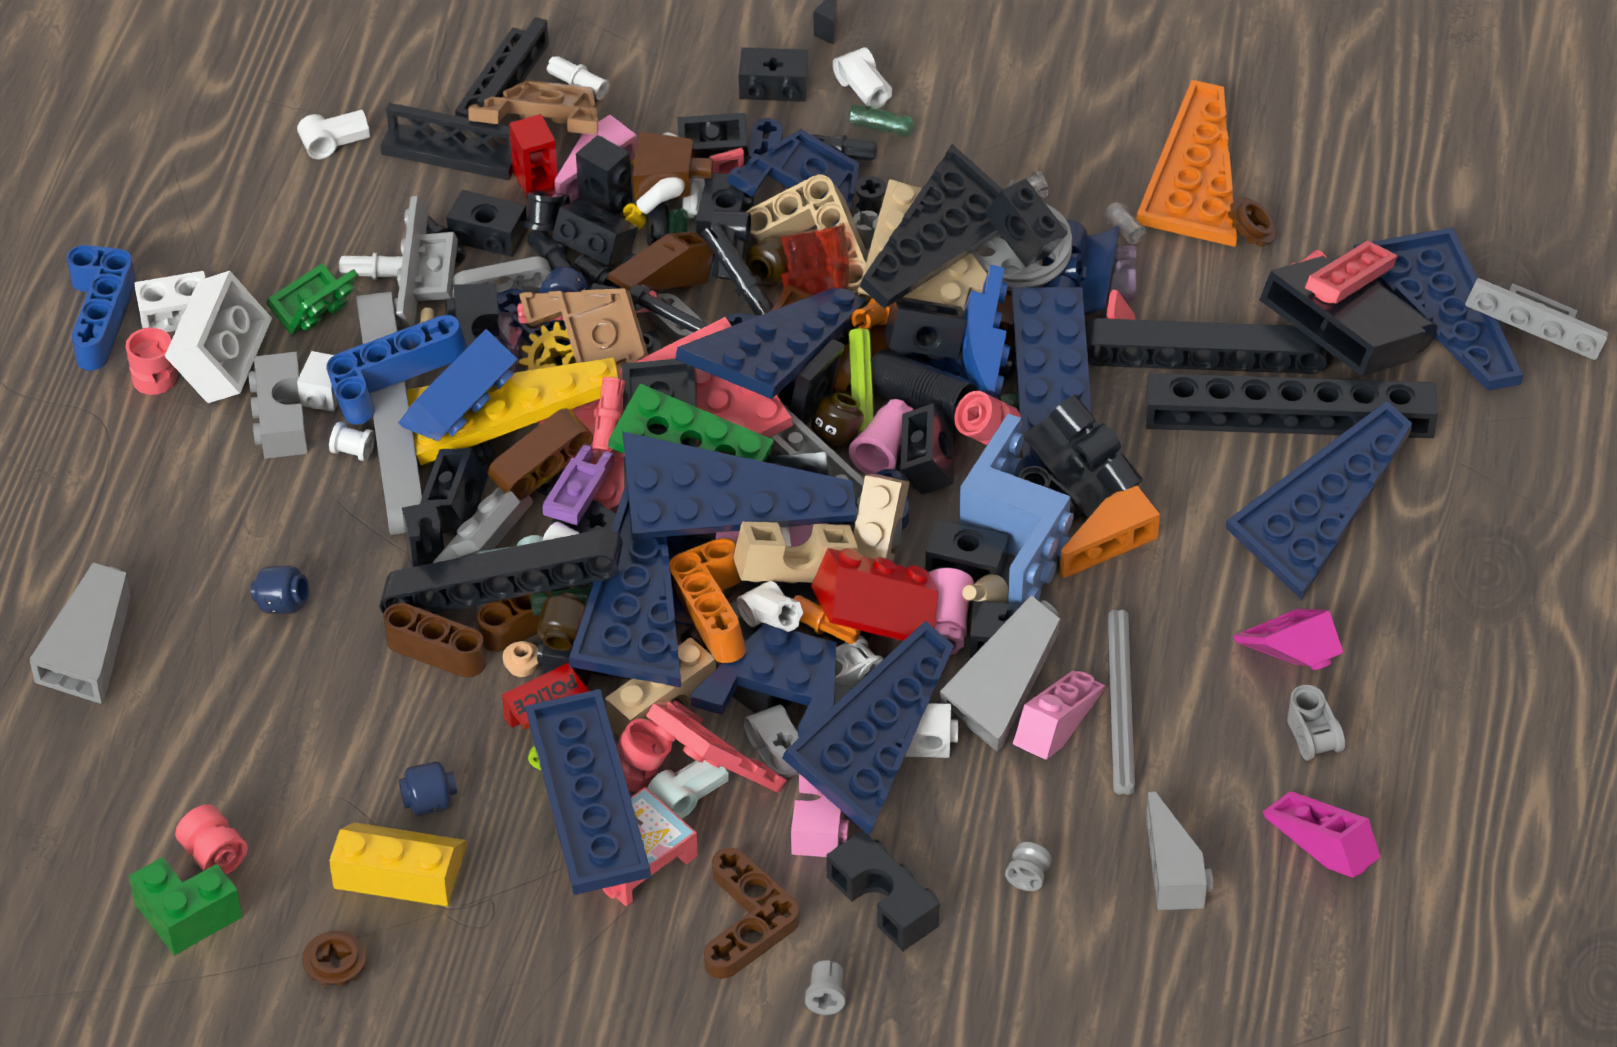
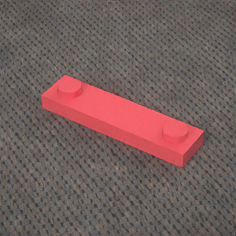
(1350, 272)

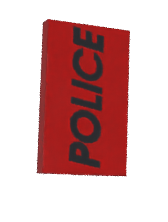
(549, 686)

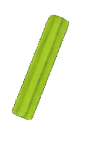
(861, 373)

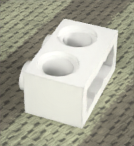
(165, 299)

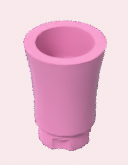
(881, 440)
(951, 605)

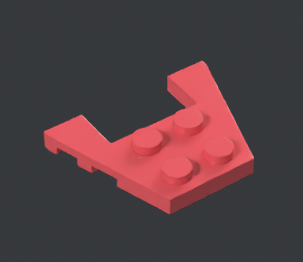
(681, 724)

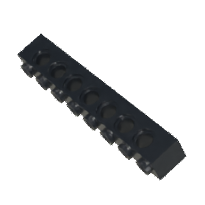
(1282, 403)

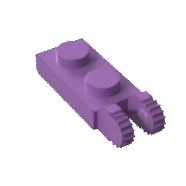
(577, 486)

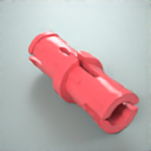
(608, 413)

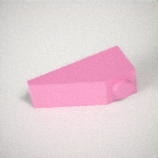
(609, 129)

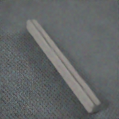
(1121, 702)

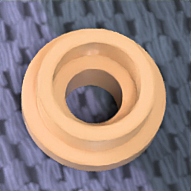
(521, 658)

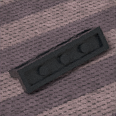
(515, 66)
(450, 148)

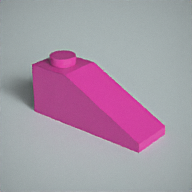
(1327, 833)

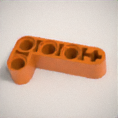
(698, 582)

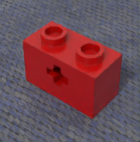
(533, 154)

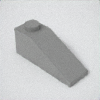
(1175, 860)

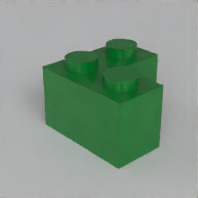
(184, 910)

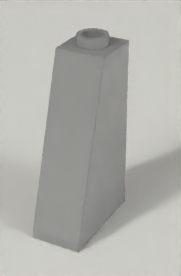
(85, 636)
(1001, 674)

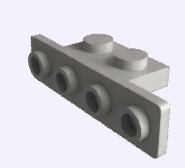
(425, 266)
(1537, 316)
(487, 526)

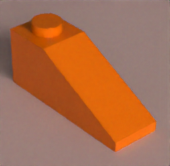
(1114, 528)

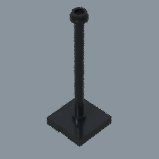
(811, 383)

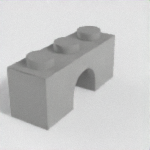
(280, 425)

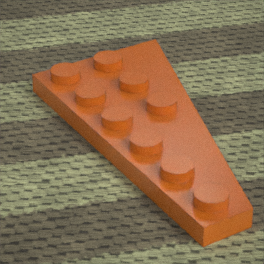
(1193, 175)

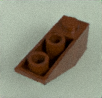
(669, 262)

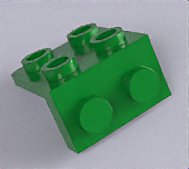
(310, 297)

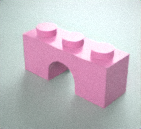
(816, 824)

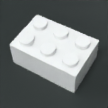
(218, 337)

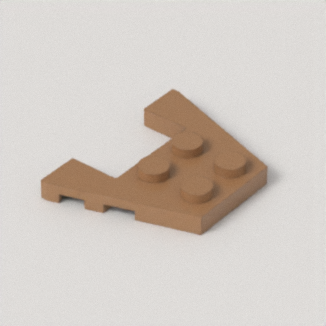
(530, 98)
(597, 322)

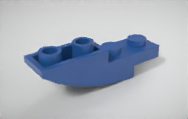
(983, 340)

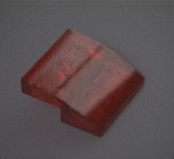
(816, 260)

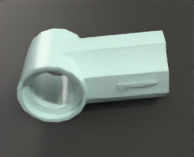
(683, 789)

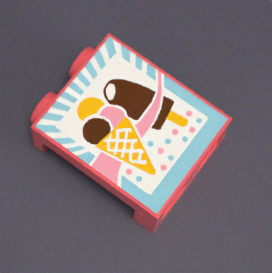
(663, 838)

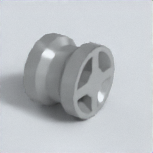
(1028, 866)

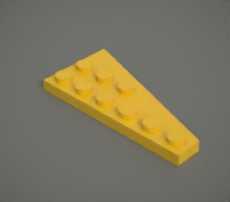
(520, 402)

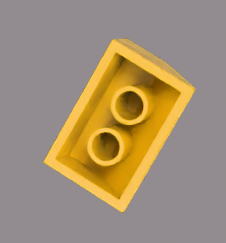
(396, 863)

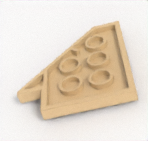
(946, 287)

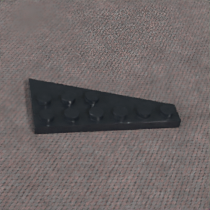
(936, 230)

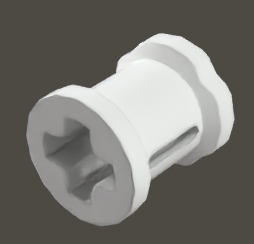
(352, 441)

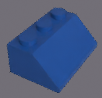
(460, 389)

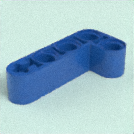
(110, 284)
(390, 361)

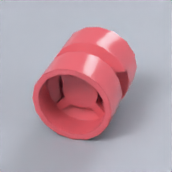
(149, 367)
(981, 415)
(641, 753)
(210, 839)

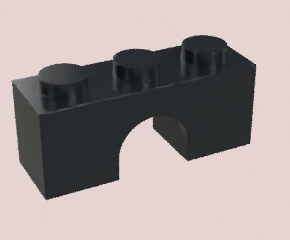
(474, 308)
(866, 867)

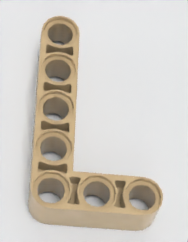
(811, 212)

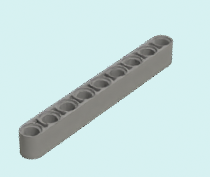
(394, 442)

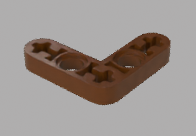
(760, 915)

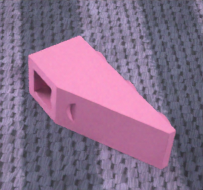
(1056, 713)

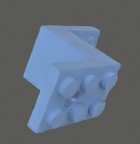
(1027, 512)

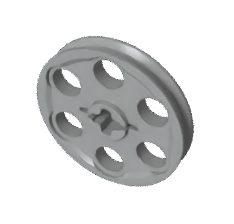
(1034, 274)

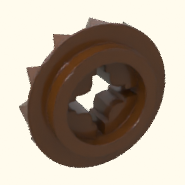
(1252, 221)
(348, 950)

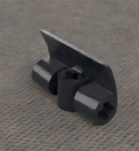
(1082, 454)

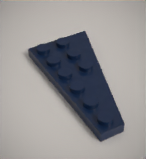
(1436, 281)
(775, 346)
(705, 491)
(1311, 508)
(631, 616)
(866, 734)

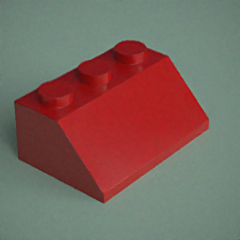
(874, 594)

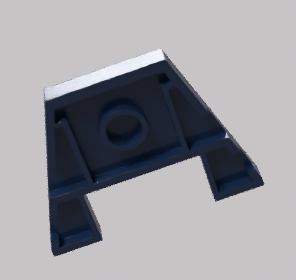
(795, 161)
(779, 665)

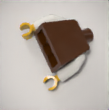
(663, 172)

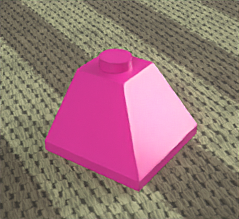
(1296, 637)

